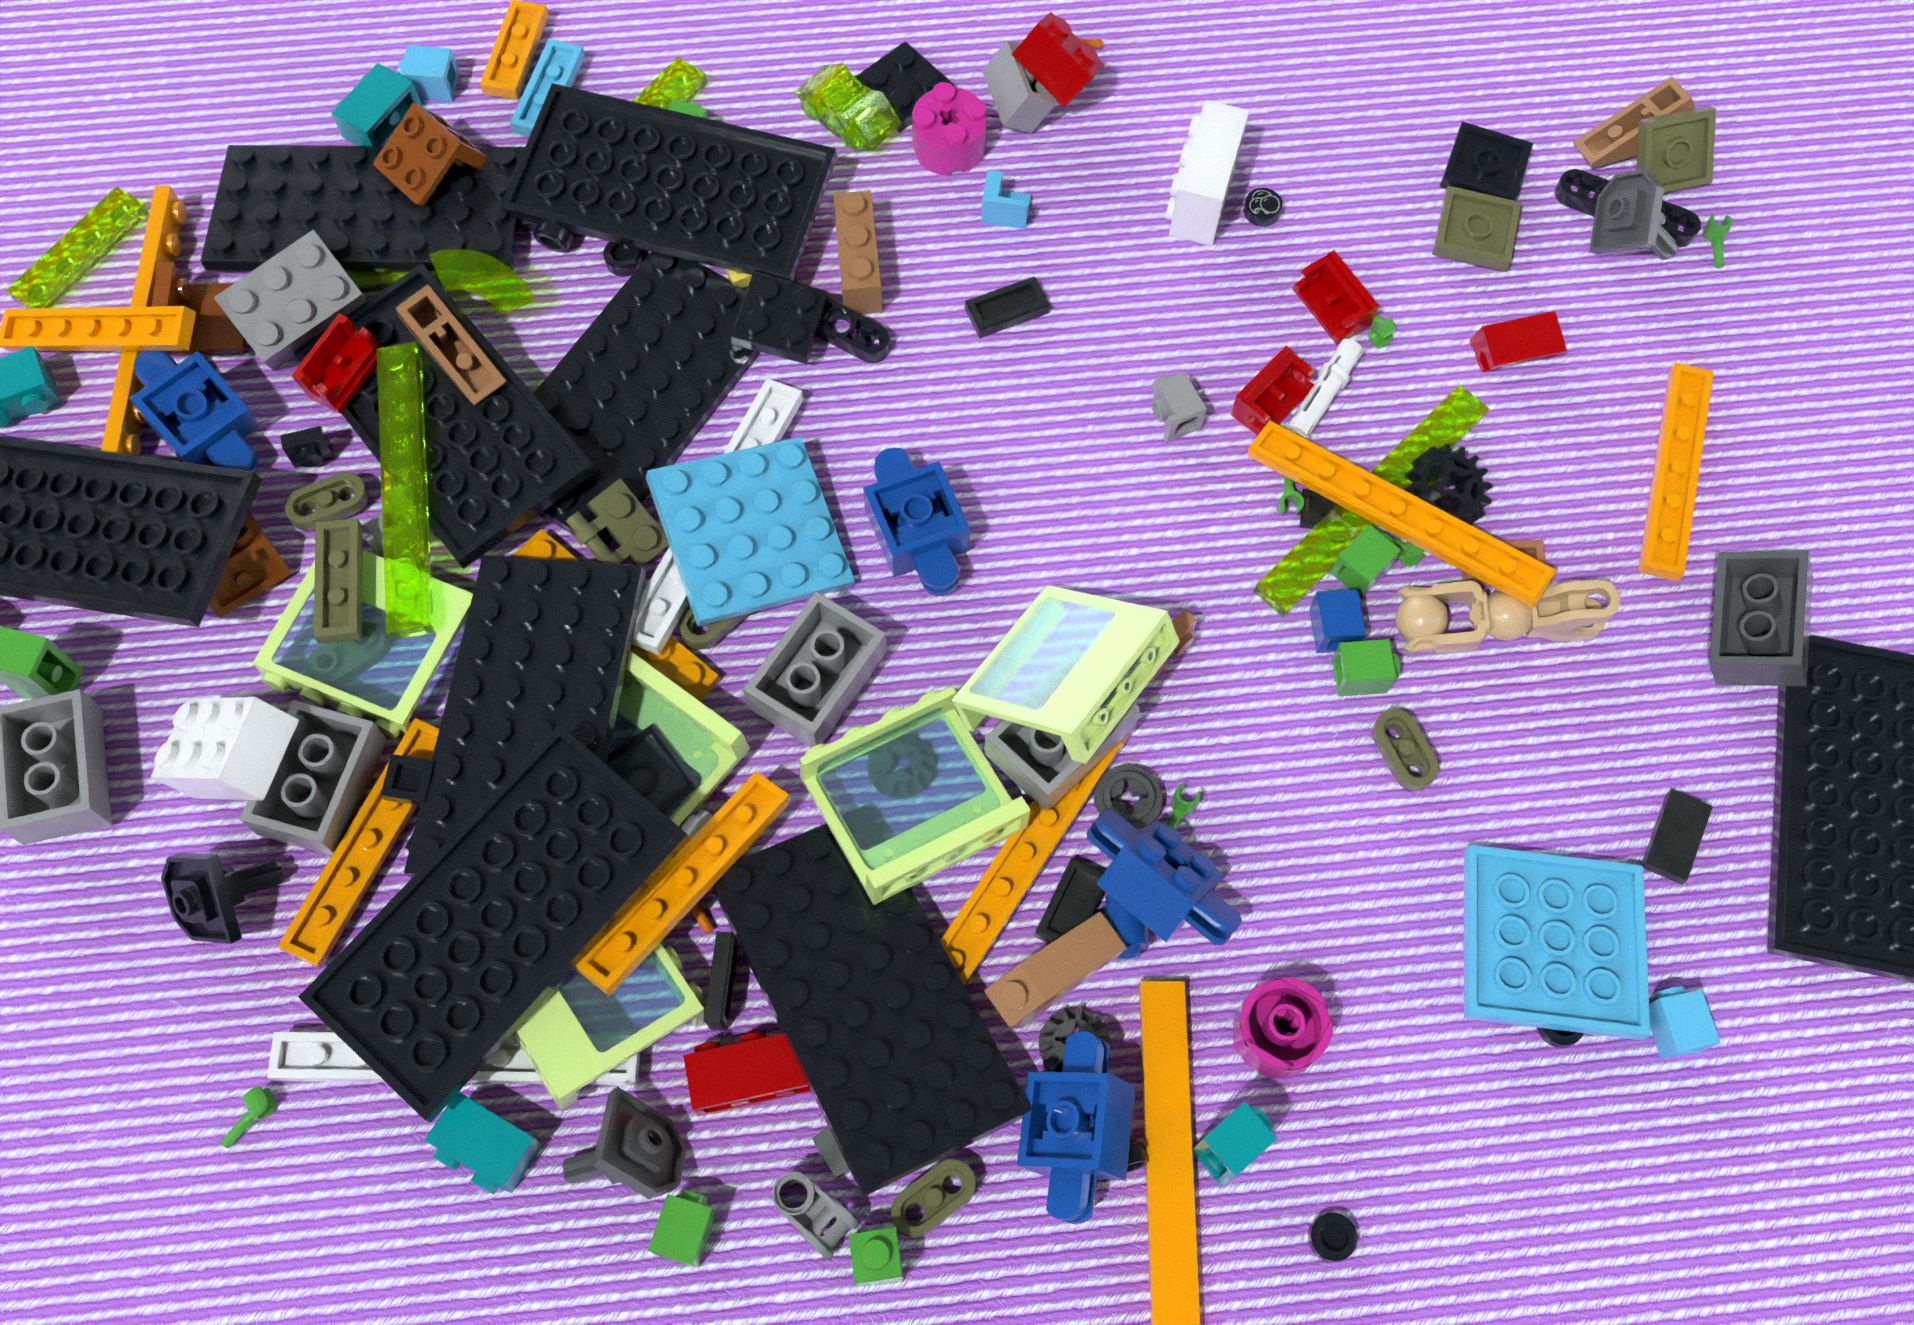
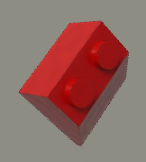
(1058, 58)

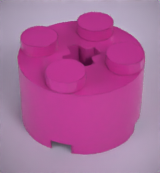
(949, 129)
(1306, 1031)

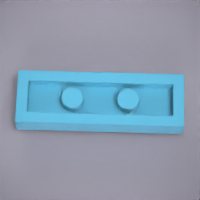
(556, 65)

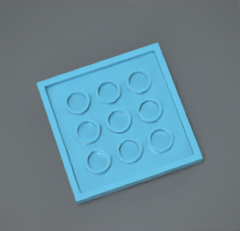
(749, 530)
(1555, 942)

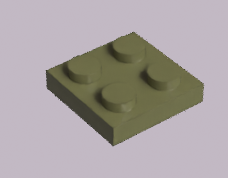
(1678, 147)
(1477, 228)

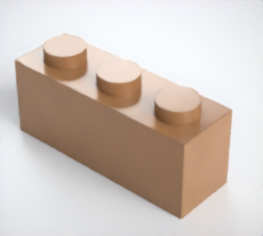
(858, 252)

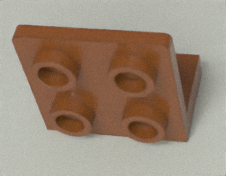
(423, 152)
(212, 327)
(249, 570)

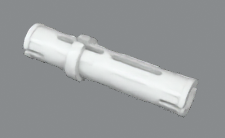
(1332, 377)

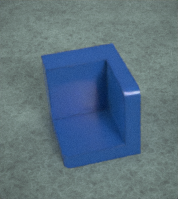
(1336, 619)

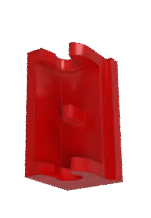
(1336, 298)
(1518, 341)
(338, 364)
(1273, 391)

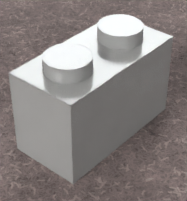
(1016, 93)

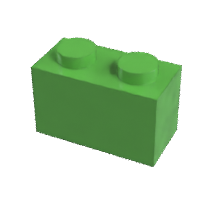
(35, 665)

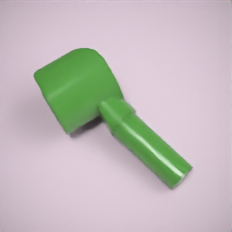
(1716, 234)
(1381, 331)
(1291, 495)
(1409, 553)
(1181, 808)
(259, 1104)

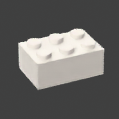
(1209, 165)
(224, 748)

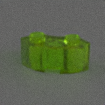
(848, 107)
(483, 275)

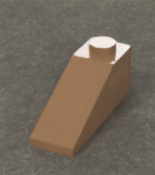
(1618, 135)
(449, 345)
(1055, 971)

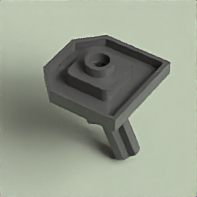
(1631, 216)
(632, 1148)

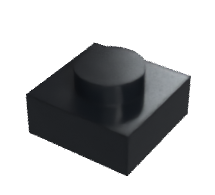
(307, 447)
(407, 779)

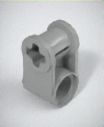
(814, 1214)

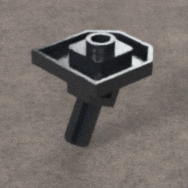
(204, 893)

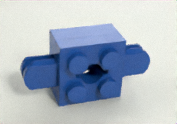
(194, 411)
(917, 520)
(1162, 879)
(1055, 1129)

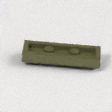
(338, 581)

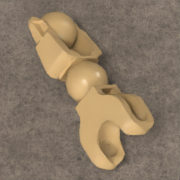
(1556, 616)

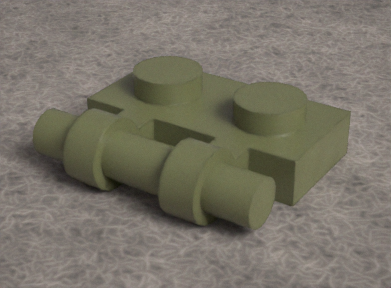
(626, 522)

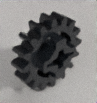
(1445, 469)

